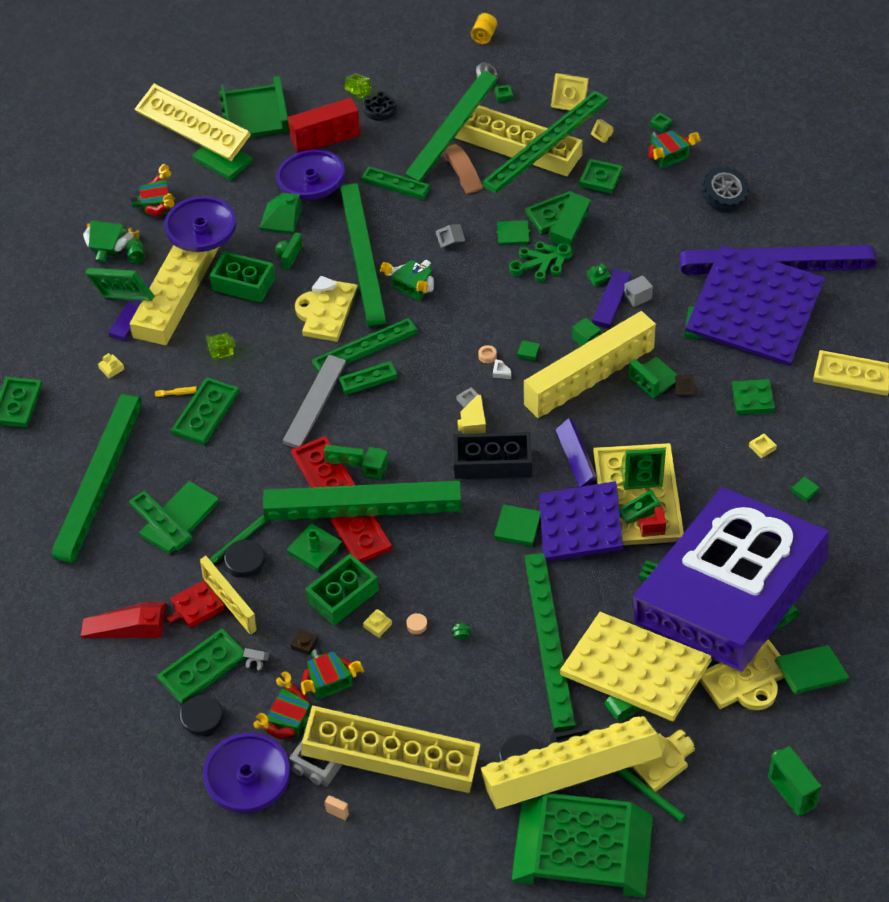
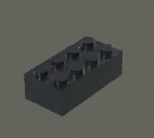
(492, 455)

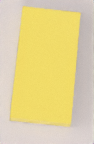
(852, 373)
(228, 595)

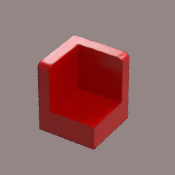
(654, 525)

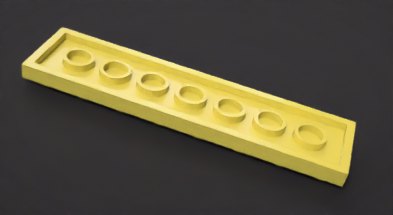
(192, 122)

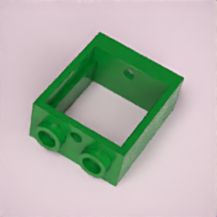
(794, 781)

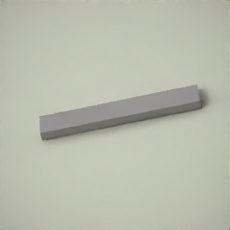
(314, 402)

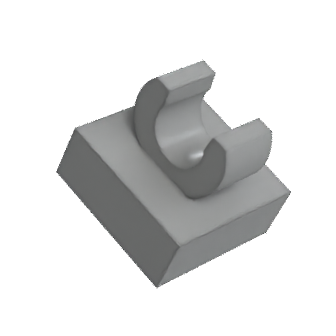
(255, 655)

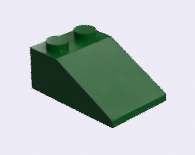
(643, 468)

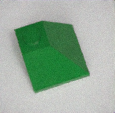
(282, 214)

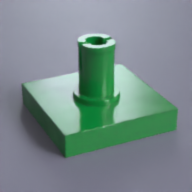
(314, 547)

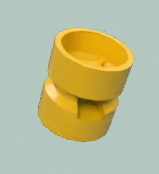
(484, 28)

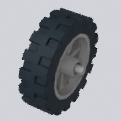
(717, 197)

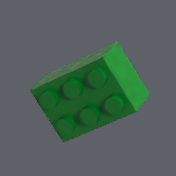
(242, 276)
(342, 589)

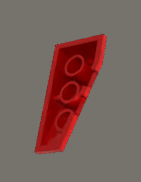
(134, 621)

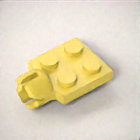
(663, 769)

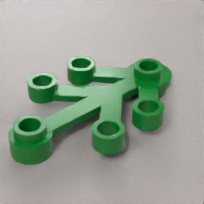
(561, 252)

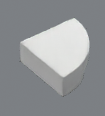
(323, 284)
(501, 370)

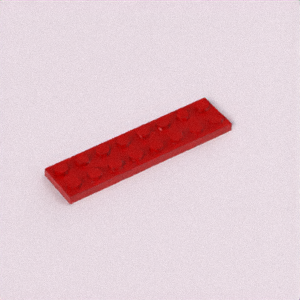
(359, 534)

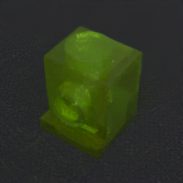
(358, 85)
(220, 345)

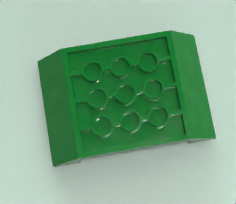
(583, 842)

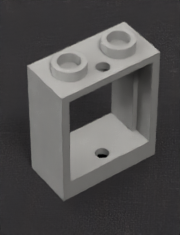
(314, 773)

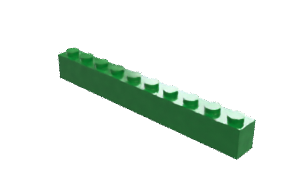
(361, 500)

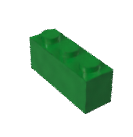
(569, 219)

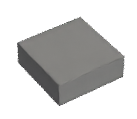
(467, 396)

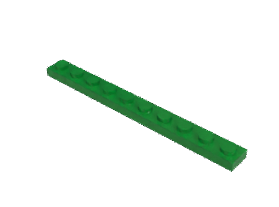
(545, 142)
(549, 642)

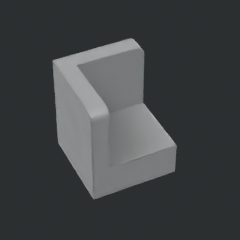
(450, 235)
(638, 291)

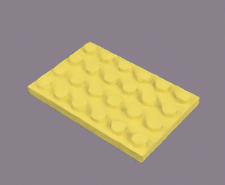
(608, 469)
(636, 666)

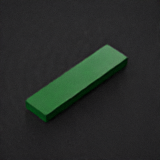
(395, 183)
(160, 520)

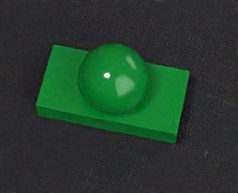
(289, 250)

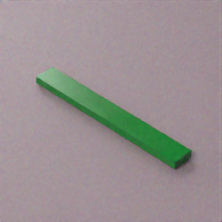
(451, 126)

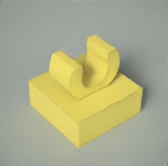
(602, 130)
(110, 365)
(377, 623)

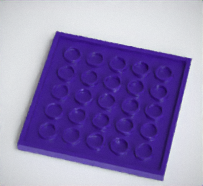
(755, 305)

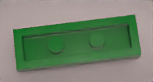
(367, 378)

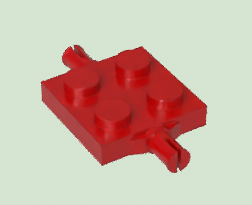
(195, 605)

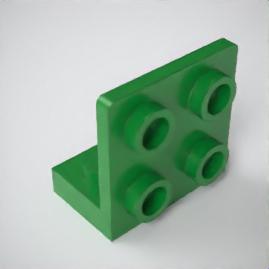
(652, 377)

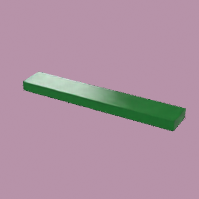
(370, 343)

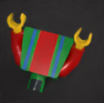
(670, 147)
(155, 195)
(328, 674)
(288, 714)

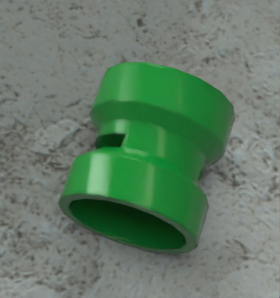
(135, 251)

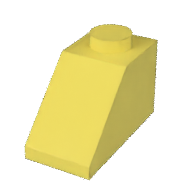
(472, 418)

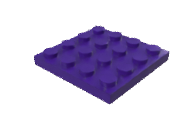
(581, 521)

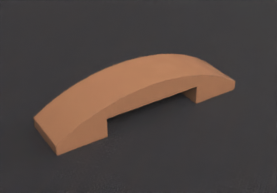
(464, 168)

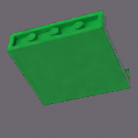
(256, 109)

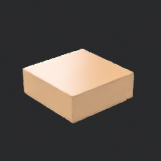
(336, 807)

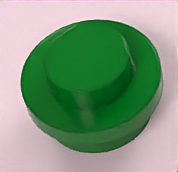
(461, 631)

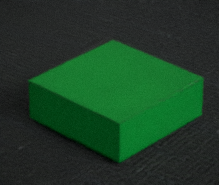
(503, 93)
(661, 122)
(528, 350)
(805, 489)

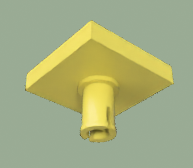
(568, 91)

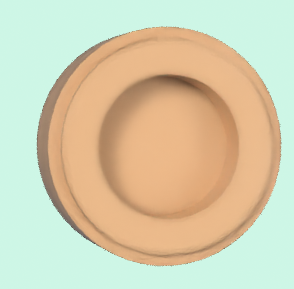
(487, 354)
(416, 623)

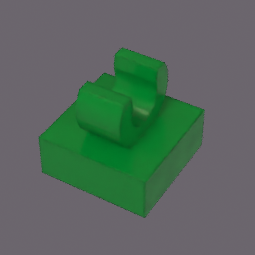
(598, 275)

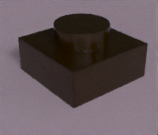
(684, 384)
(304, 642)

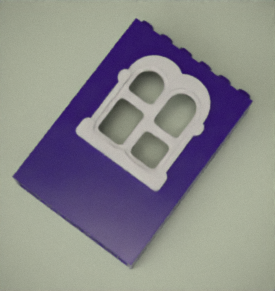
(710, 604)

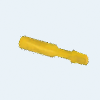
(177, 391)

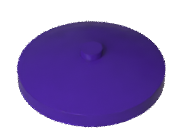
(311, 174)
(200, 224)
(246, 772)

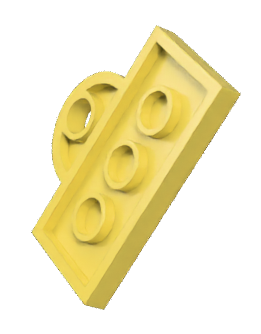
(326, 311)
(759, 678)

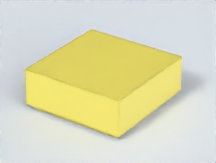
(762, 445)

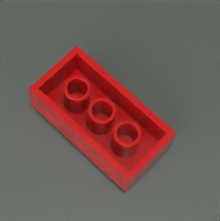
(324, 125)

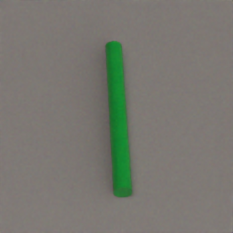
(242, 536)
(651, 794)

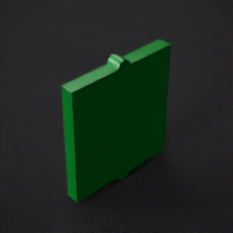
(513, 232)

